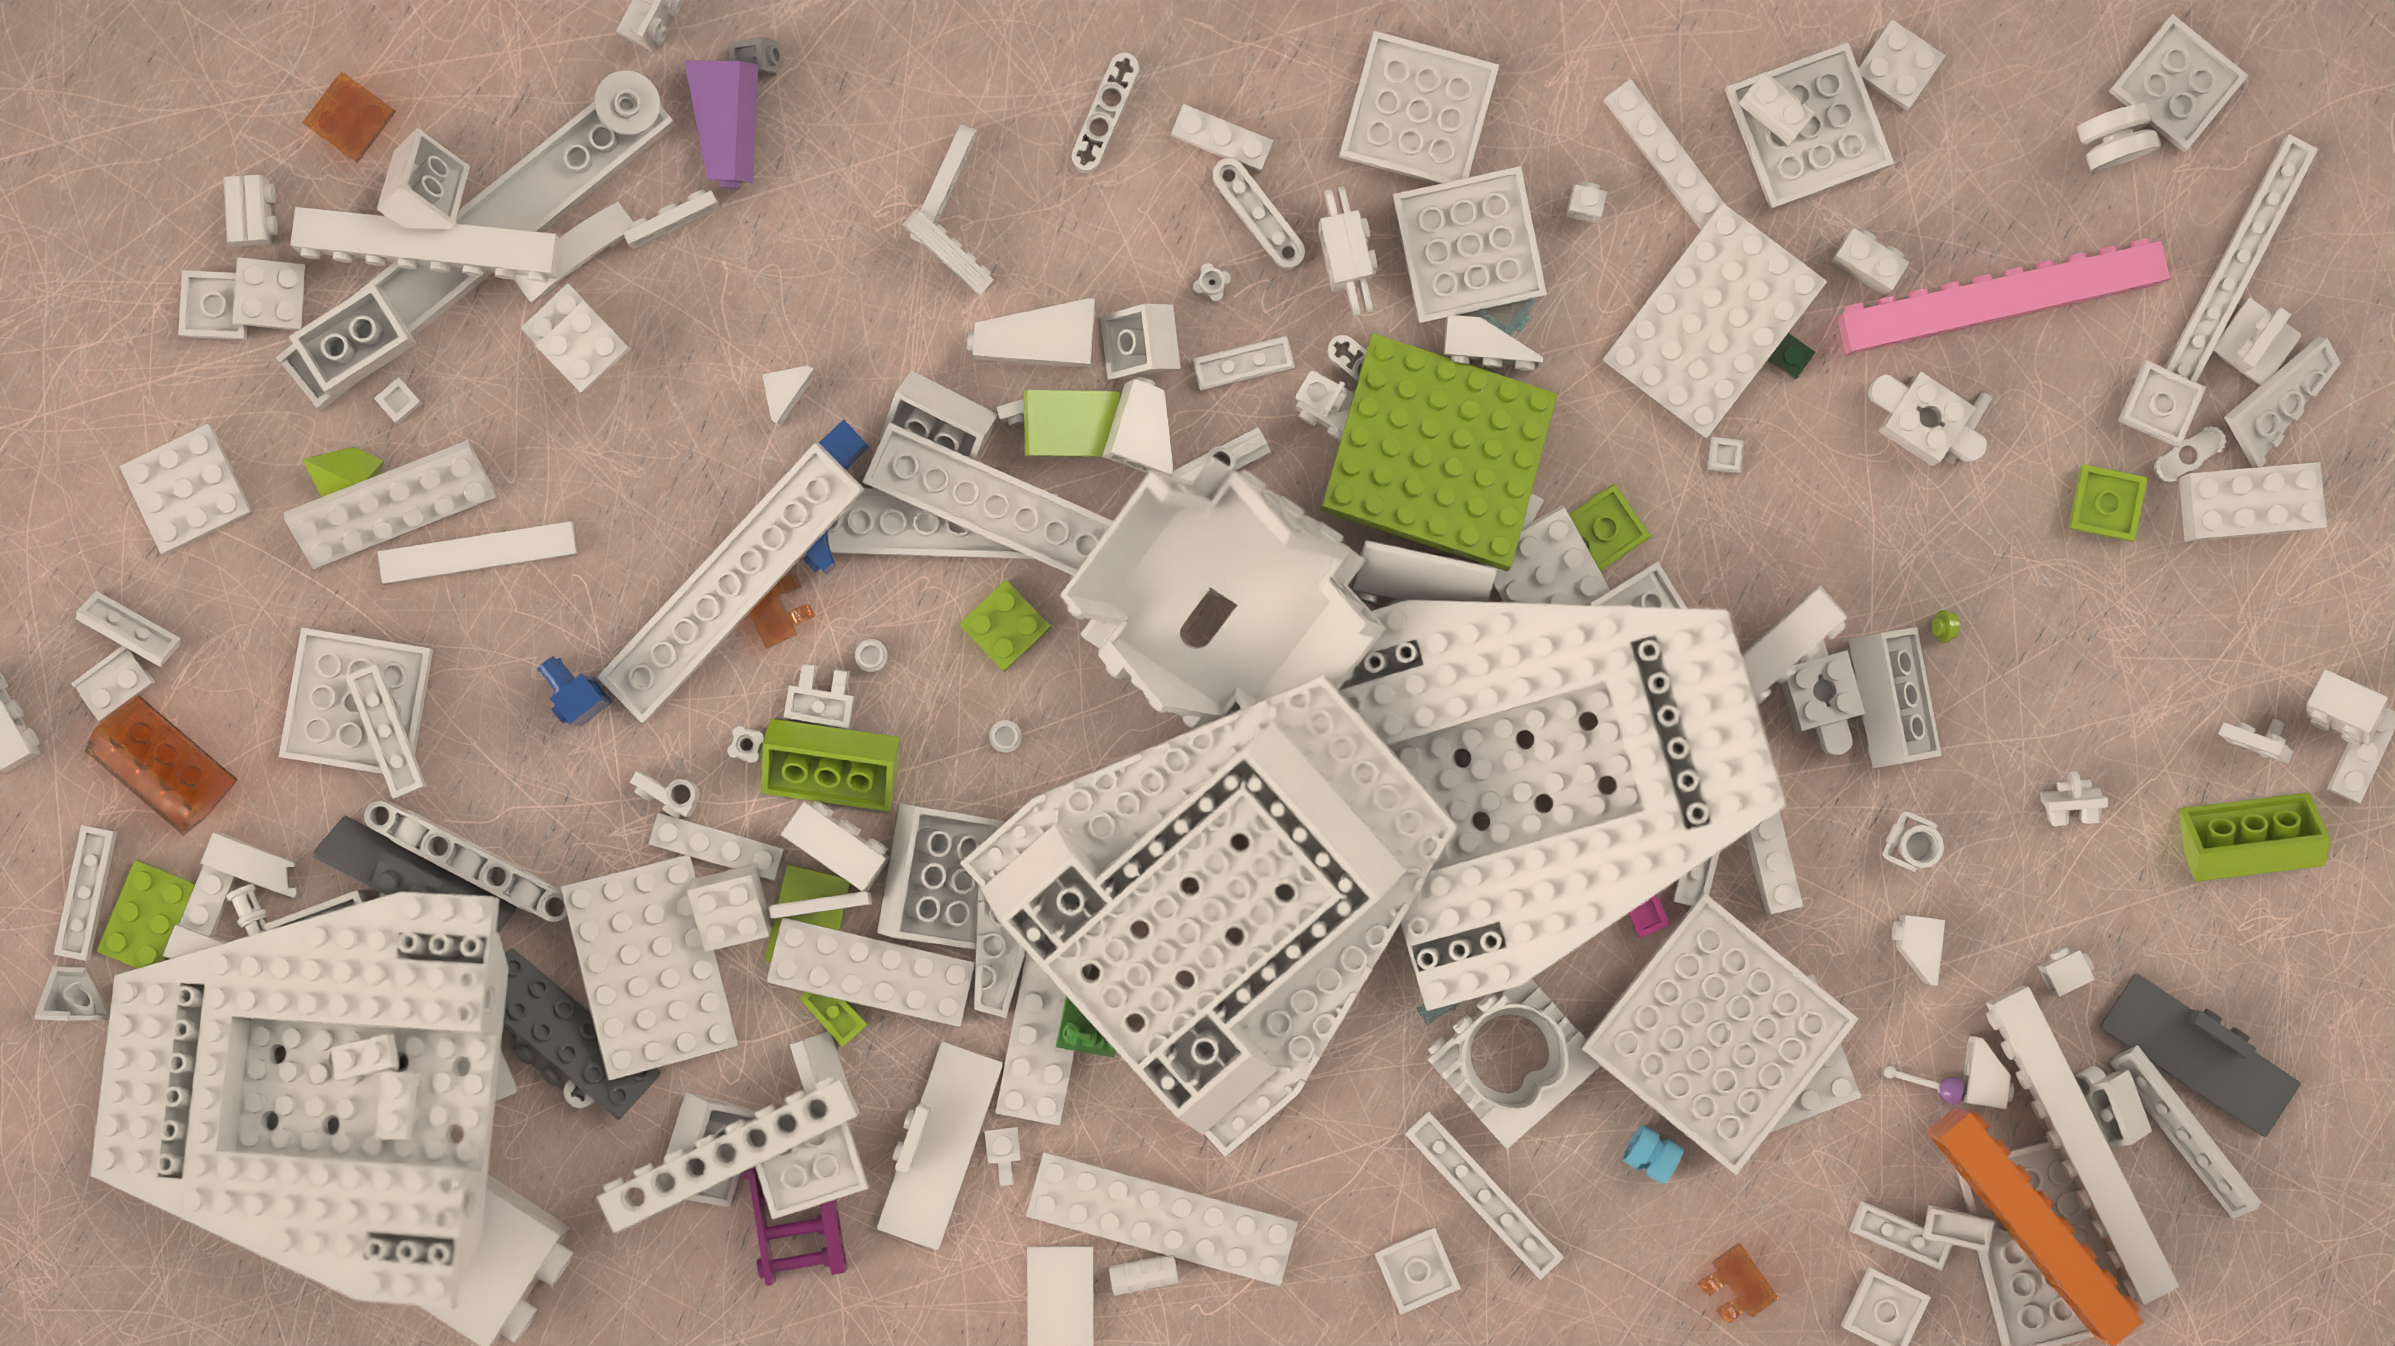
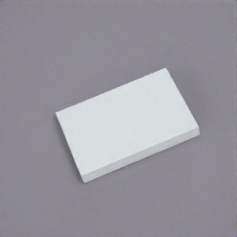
(1060, 1296)

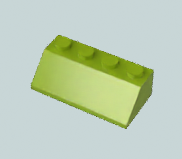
(830, 765)
(2253, 837)

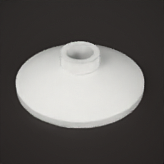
(632, 88)

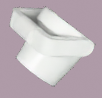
(1919, 845)

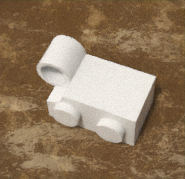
(2114, 1105)

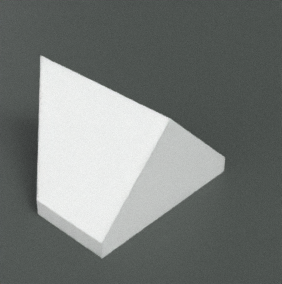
(71, 997)

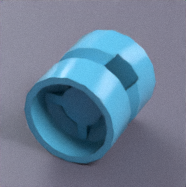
(1654, 1155)

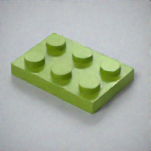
(145, 915)

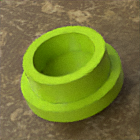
(1946, 626)

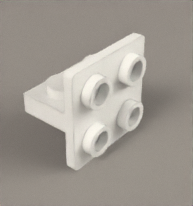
(2257, 341)

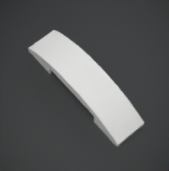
(581, 245)

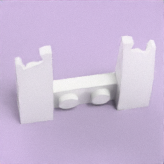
(222, 864)

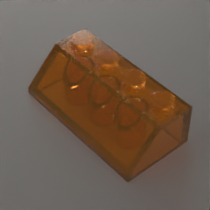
(160, 764)

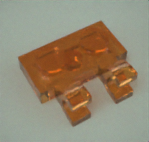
(772, 618)
(1744, 1280)

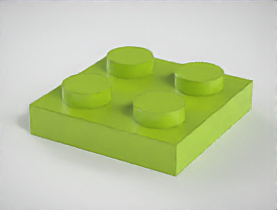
(2107, 503)
(1004, 625)

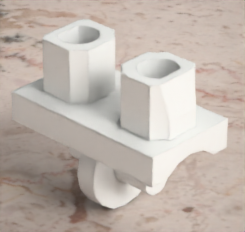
(2074, 795)

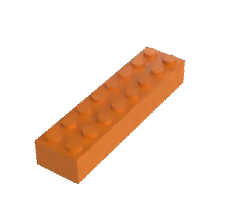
(2034, 1226)

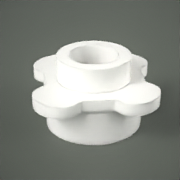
(1214, 291)

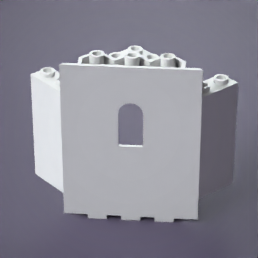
(1253, 548)

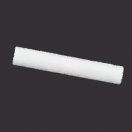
(1981, 405)

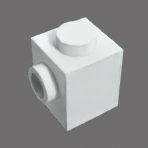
(2066, 971)

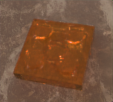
(349, 117)

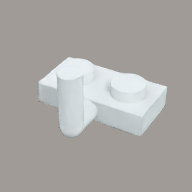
(2269, 746)

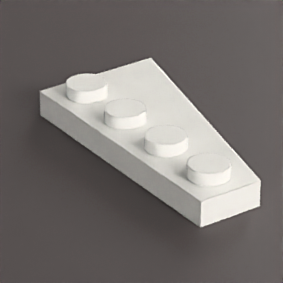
(2270, 409)
(996, 962)

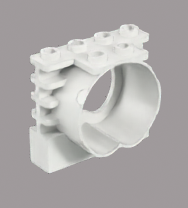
(1516, 1112)

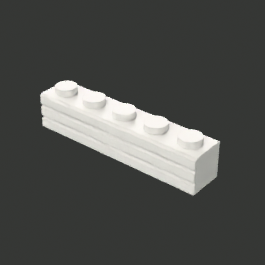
(948, 251)

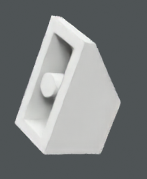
(1920, 944)
(1985, 1076)

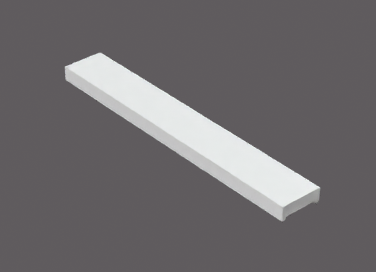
(524, 198)

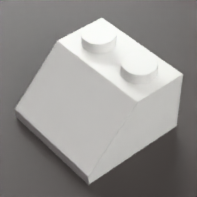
(1140, 341)

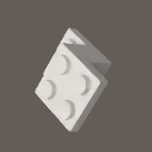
(575, 338)

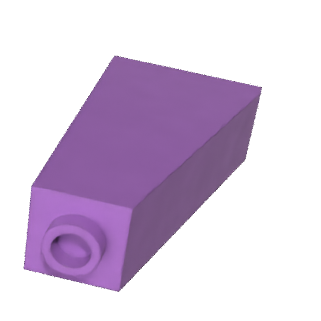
(725, 117)

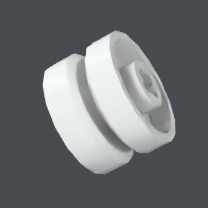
(2118, 137)

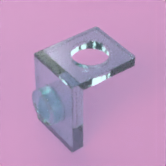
(1518, 322)

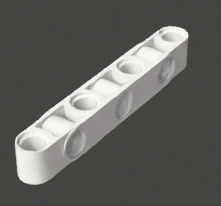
(465, 859)

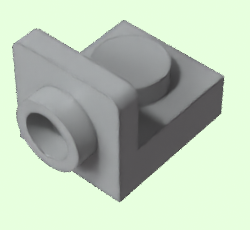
(757, 51)

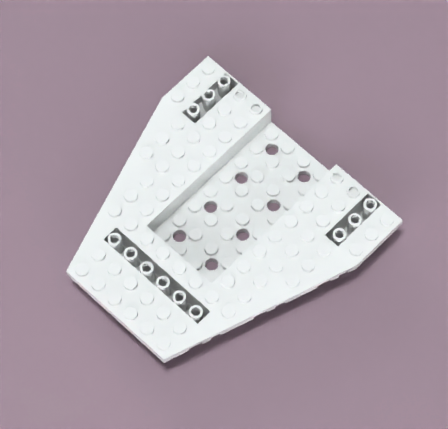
(1669, 730)
(1111, 849)
(199, 1076)

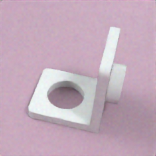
(1333, 399)

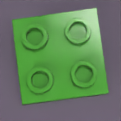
(1079, 1033)

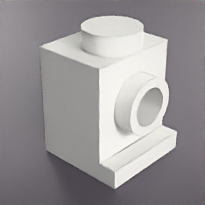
(1586, 202)

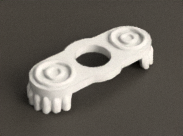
(2205, 444)

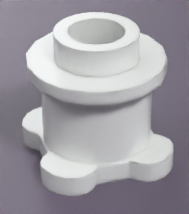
(740, 736)

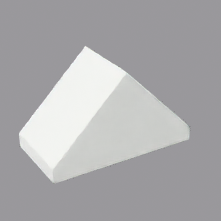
(785, 389)

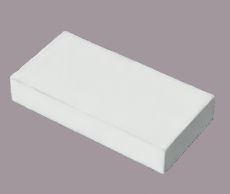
(1959, 1228)

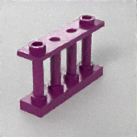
(826, 1223)

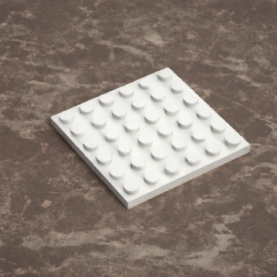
(1719, 1033)

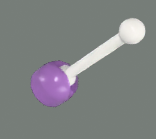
(1949, 1089)

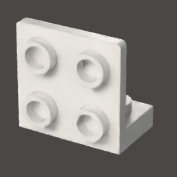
(647, 21)

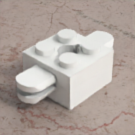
(1346, 251)
(1927, 419)
(1823, 698)

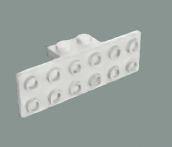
(939, 1145)

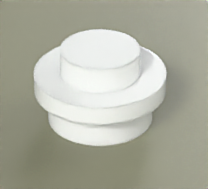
(871, 655)
(1005, 736)

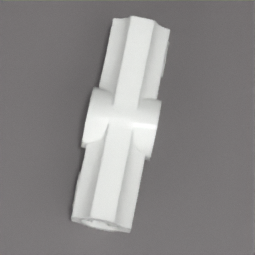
(1239, 451)

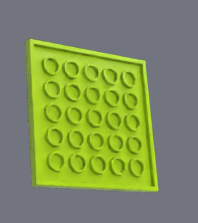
(1439, 452)

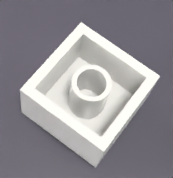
(2346, 708)
(730, 908)

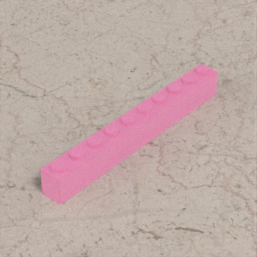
(2003, 297)

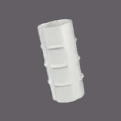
(1143, 1274)

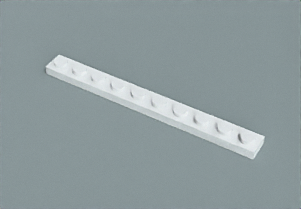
(2241, 258)

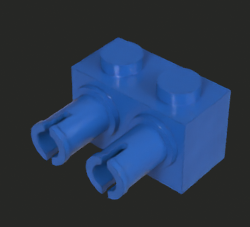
(574, 698)

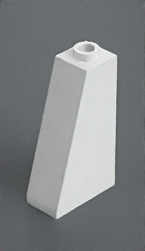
(1040, 336)

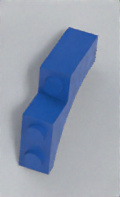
(845, 448)

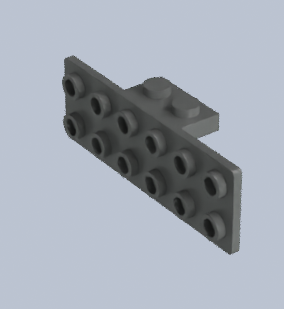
(392, 868)
(562, 1040)
(2201, 1054)

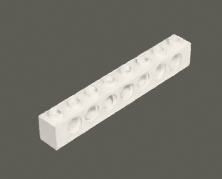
(623, 1212)

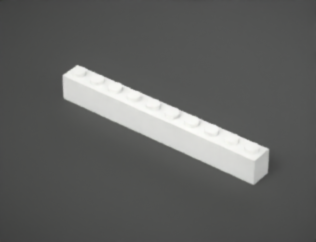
(2081, 1145)

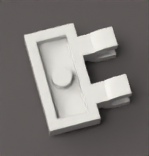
(817, 705)

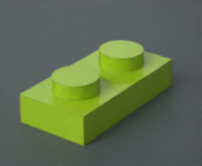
(836, 1016)

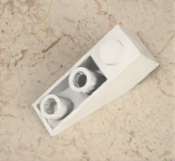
(1478, 340)
(17, 741)

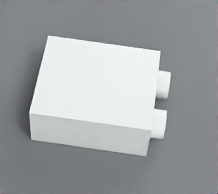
(514, 1252)

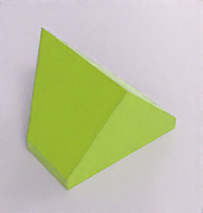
(341, 469)

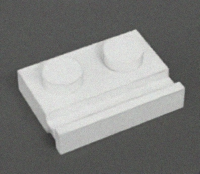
(113, 683)

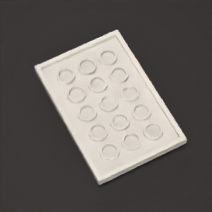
(1714, 320)
(646, 968)
(2021, 1298)

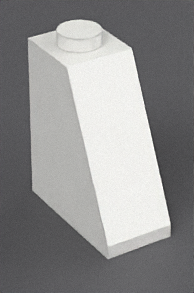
(1141, 429)

